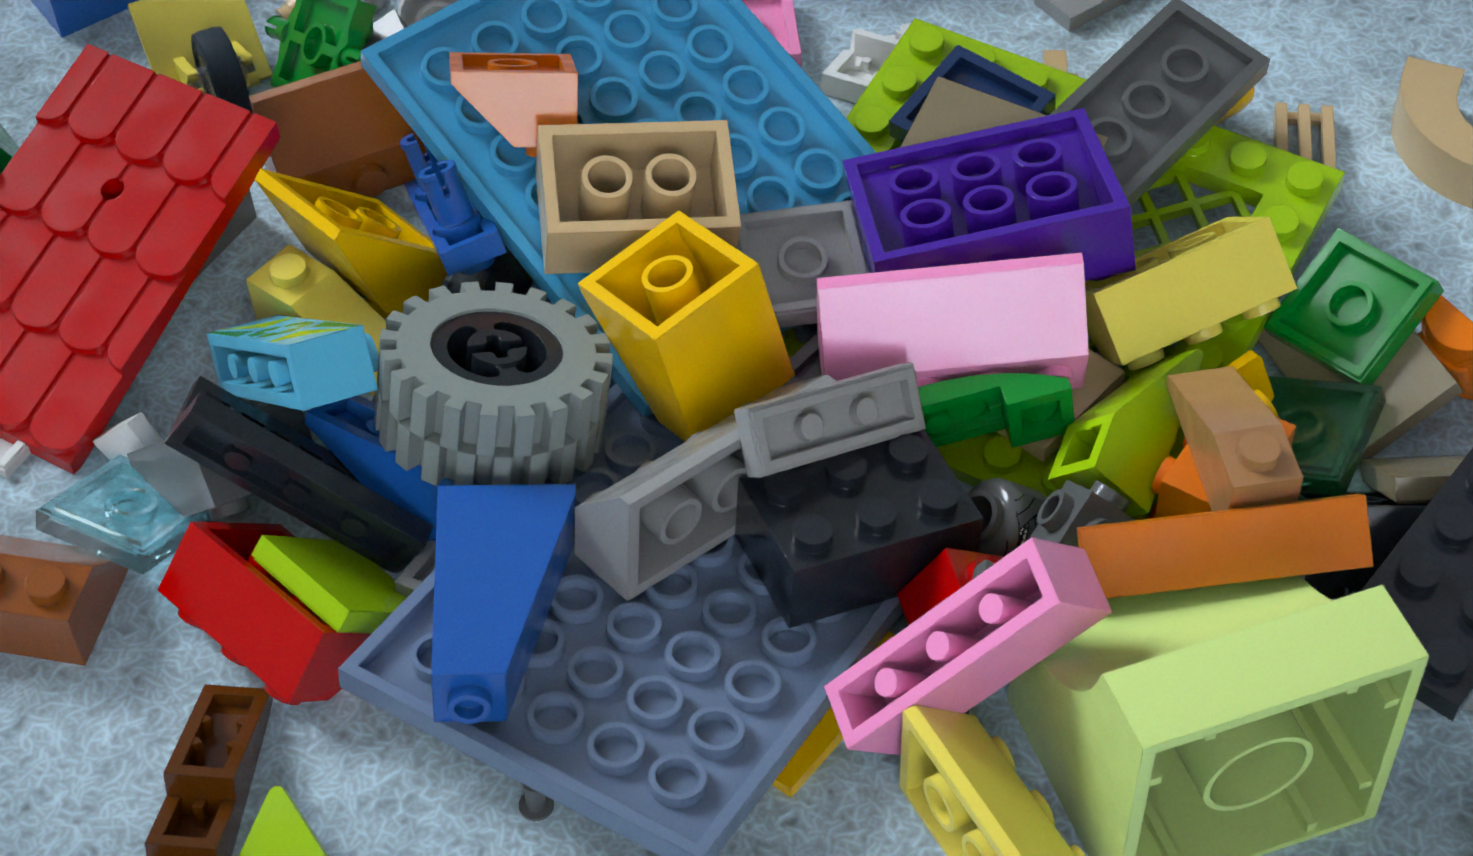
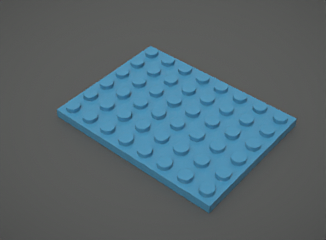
(632, 67)

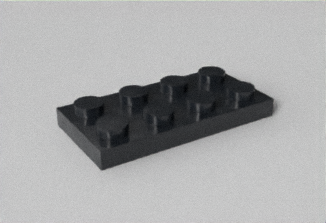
(1433, 588)

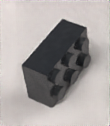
(853, 526)

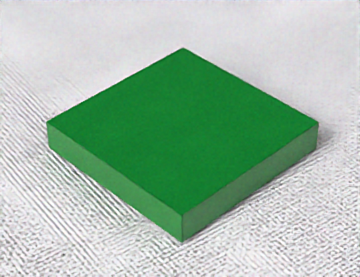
(1353, 308)

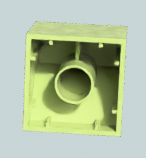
(1223, 717)

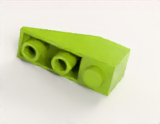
(1126, 435)

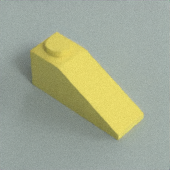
(306, 288)

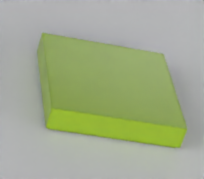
(331, 581)

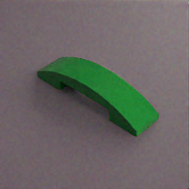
(1021, 403)

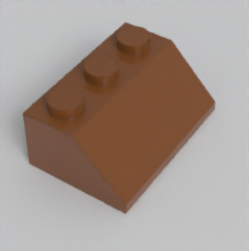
(337, 132)
(54, 599)

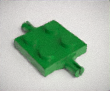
(319, 37)

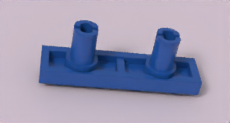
(452, 223)

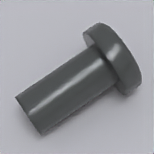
(535, 805)

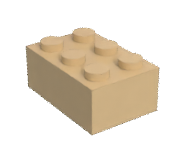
(620, 180)

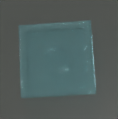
(117, 517)

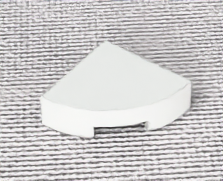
(127, 437)

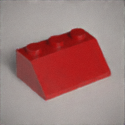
(253, 614)

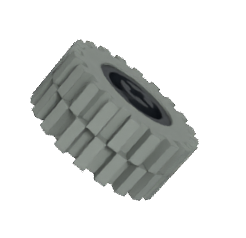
(492, 387)

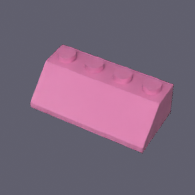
(958, 320)

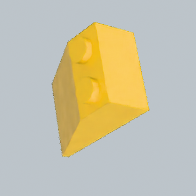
(358, 240)

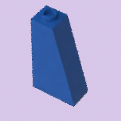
(493, 588)

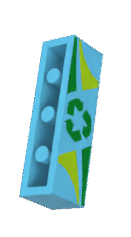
(294, 361)

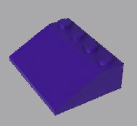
(994, 198)

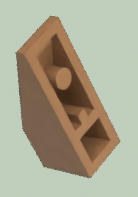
(1234, 440)

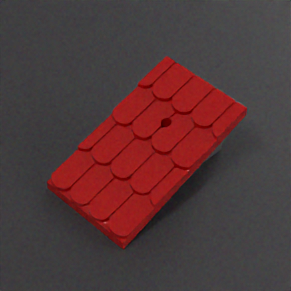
(103, 234)

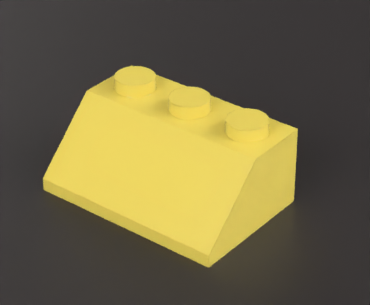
(1188, 290)
(970, 789)

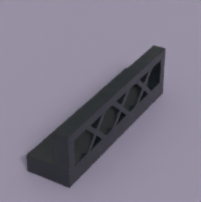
(293, 475)

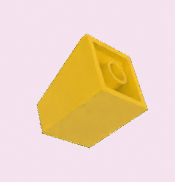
(690, 324)

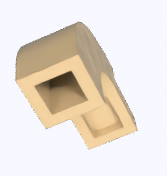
(1432, 131)

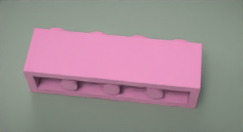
(970, 643)

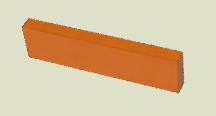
(1229, 545)

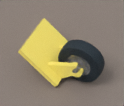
(203, 45)

